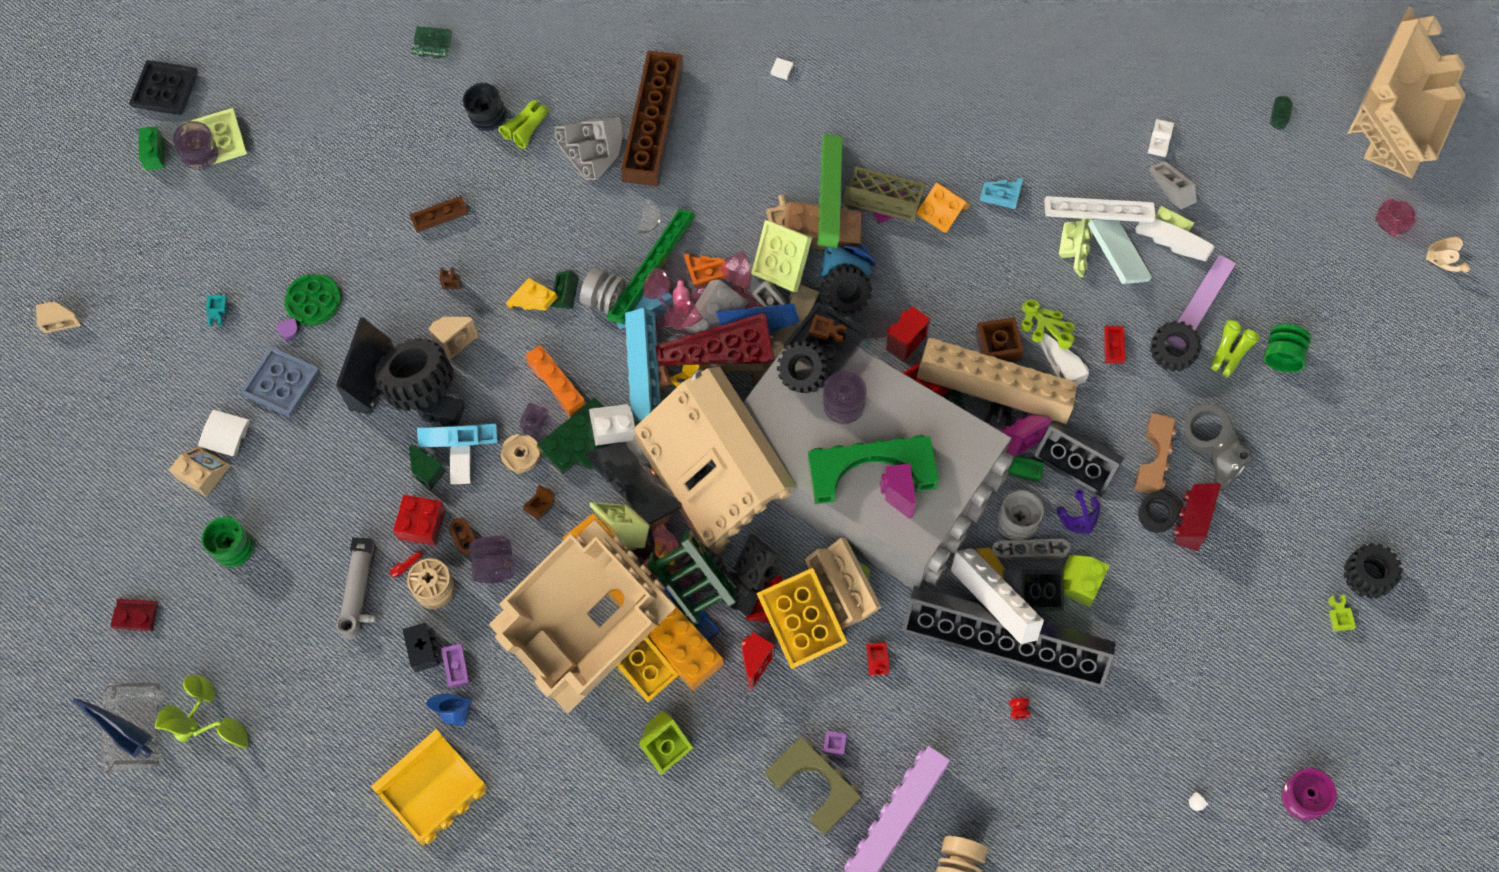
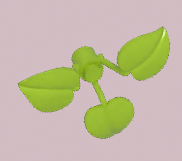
(173, 719)

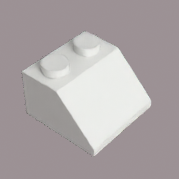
(612, 424)

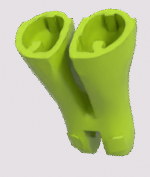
(524, 124)
(1245, 343)

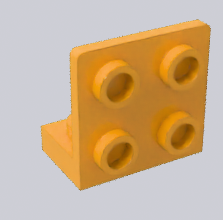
(942, 207)

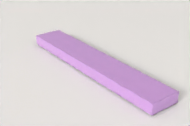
(1204, 297)

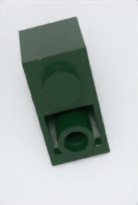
(424, 468)

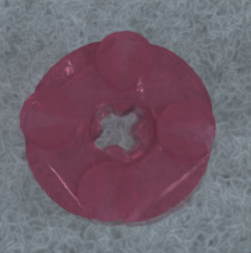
(1388, 223)

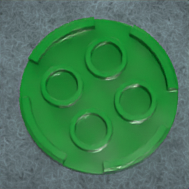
(312, 299)

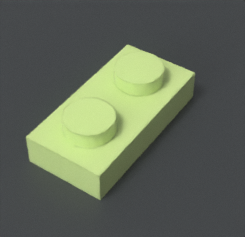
(1172, 218)

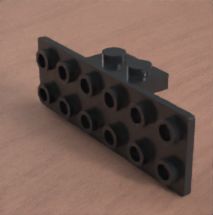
(634, 481)

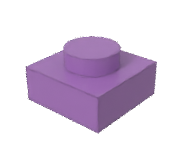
(834, 743)

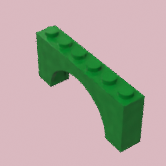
(831, 464)

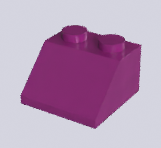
(1026, 433)
(898, 488)

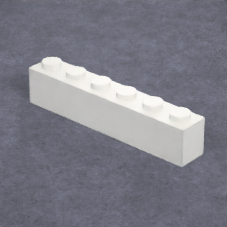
(997, 595)

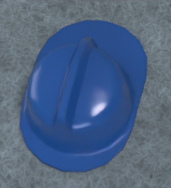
(450, 708)

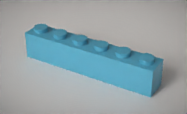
(642, 363)

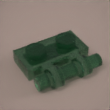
(431, 37)

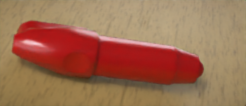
(401, 568)

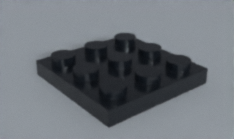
(163, 87)
(837, 351)

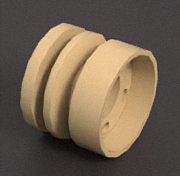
(441, 586)
(962, 855)

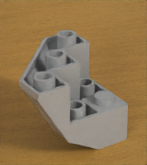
(591, 144)

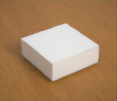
(782, 68)

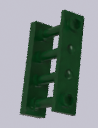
(703, 562)

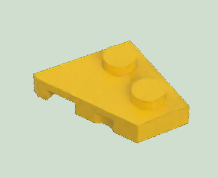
(532, 296)

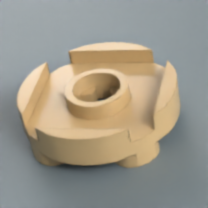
(524, 463)

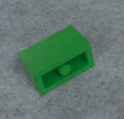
(151, 148)

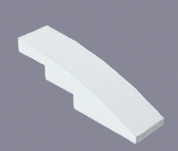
(1178, 239)

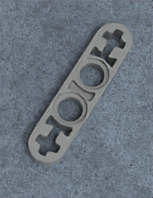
(1031, 553)

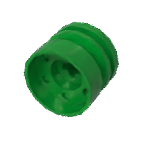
(1287, 348)
(227, 541)

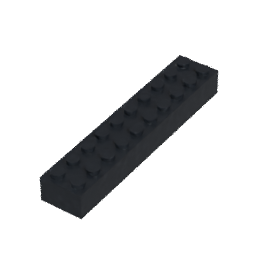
(977, 630)

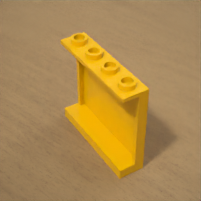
(429, 788)

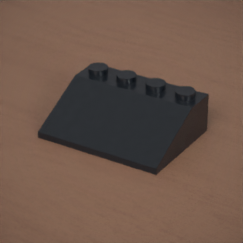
(357, 376)

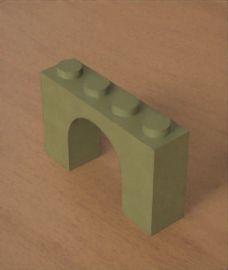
(802, 758)

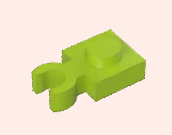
(1340, 617)

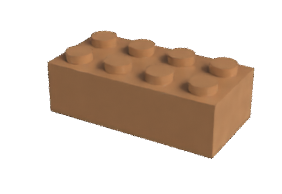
(804, 219)

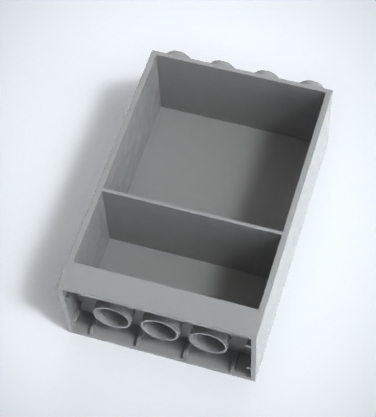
(966, 450)

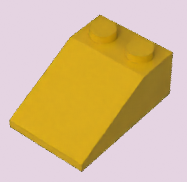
(647, 669)

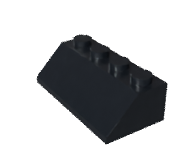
(1078, 457)

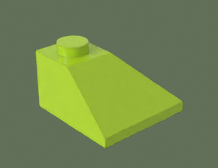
(664, 742)

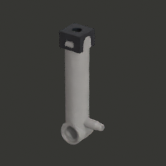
(362, 551)

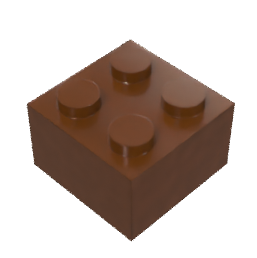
(1000, 339)

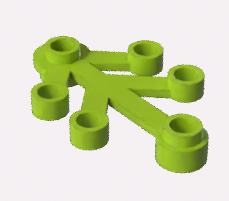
(1032, 308)

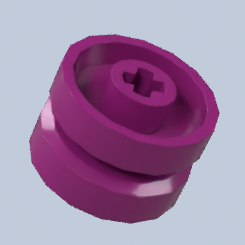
(1308, 794)

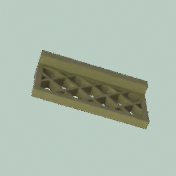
(881, 202)

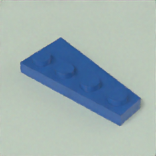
(777, 315)

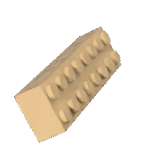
(997, 380)

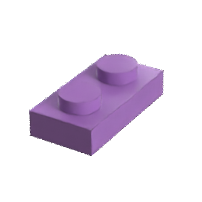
(455, 666)

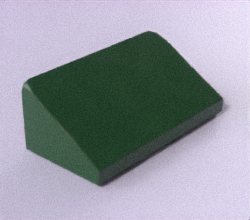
(565, 289)

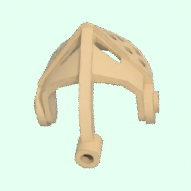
(1446, 252)

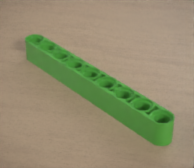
(830, 191)

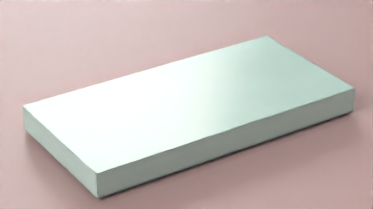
(1119, 251)

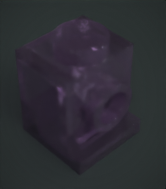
(531, 414)

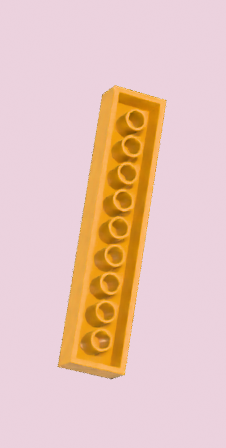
(674, 636)

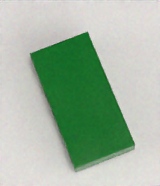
(1026, 469)

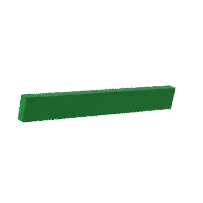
(655, 259)

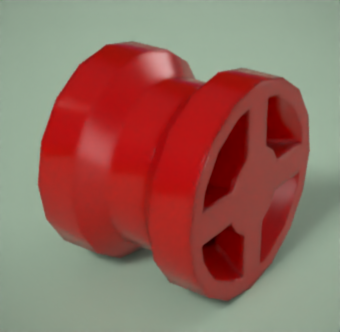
(1019, 708)

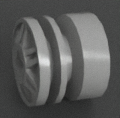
(601, 290)
(1021, 506)

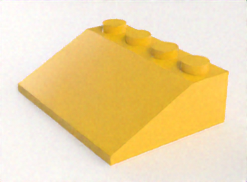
(801, 618)

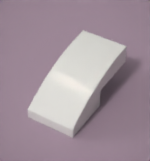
(1160, 138)
(460, 464)

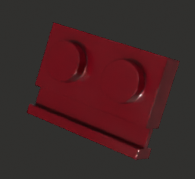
(134, 615)

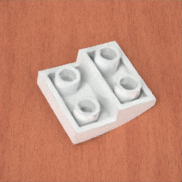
(223, 433)

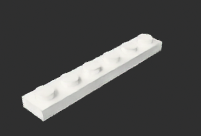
(1099, 209)

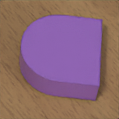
(288, 329)

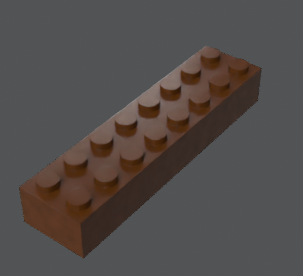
(652, 118)

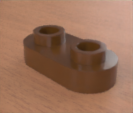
(461, 538)

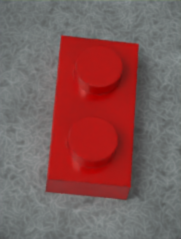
(1114, 344)

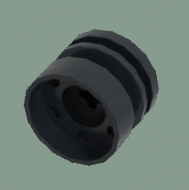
(484, 106)

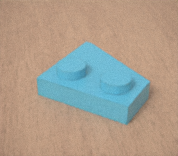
(1002, 193)

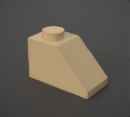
(55, 317)

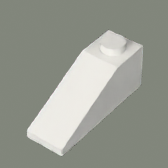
(1064, 362)

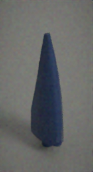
(124, 733)

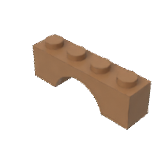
(1159, 433)

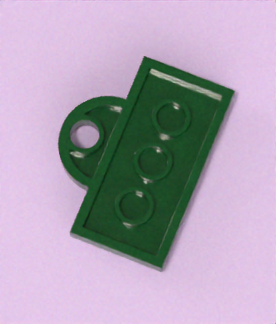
(571, 440)

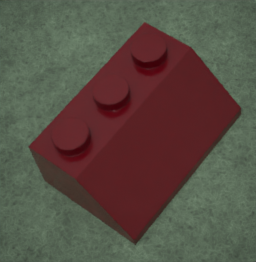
(1196, 515)

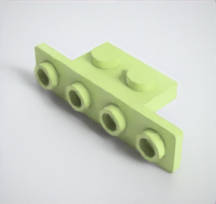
(1076, 243)

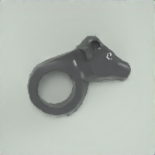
(1227, 451)

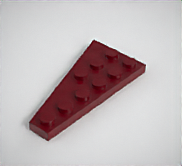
(734, 343)

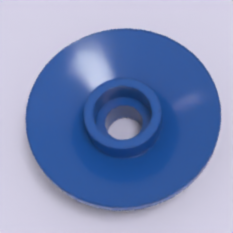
(862, 252)

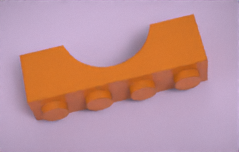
(550, 373)

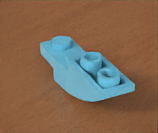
(457, 435)

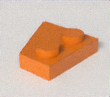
(703, 269)

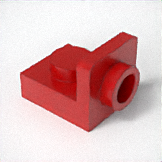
(877, 658)

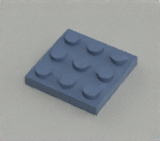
(280, 381)

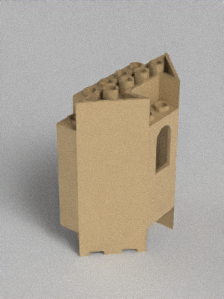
(1410, 98)
(549, 619)

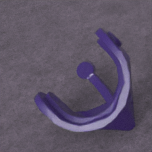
(1087, 520)

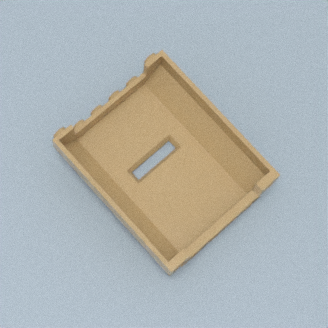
(703, 424)

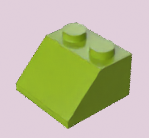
(1083, 578)

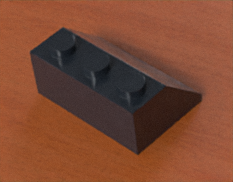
(1039, 588)

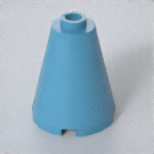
(839, 256)

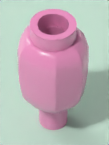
(680, 292)

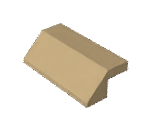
(844, 583)

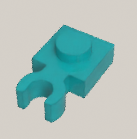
(215, 307)

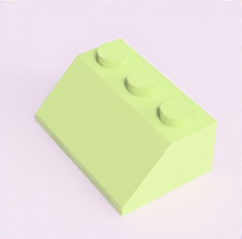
(622, 523)

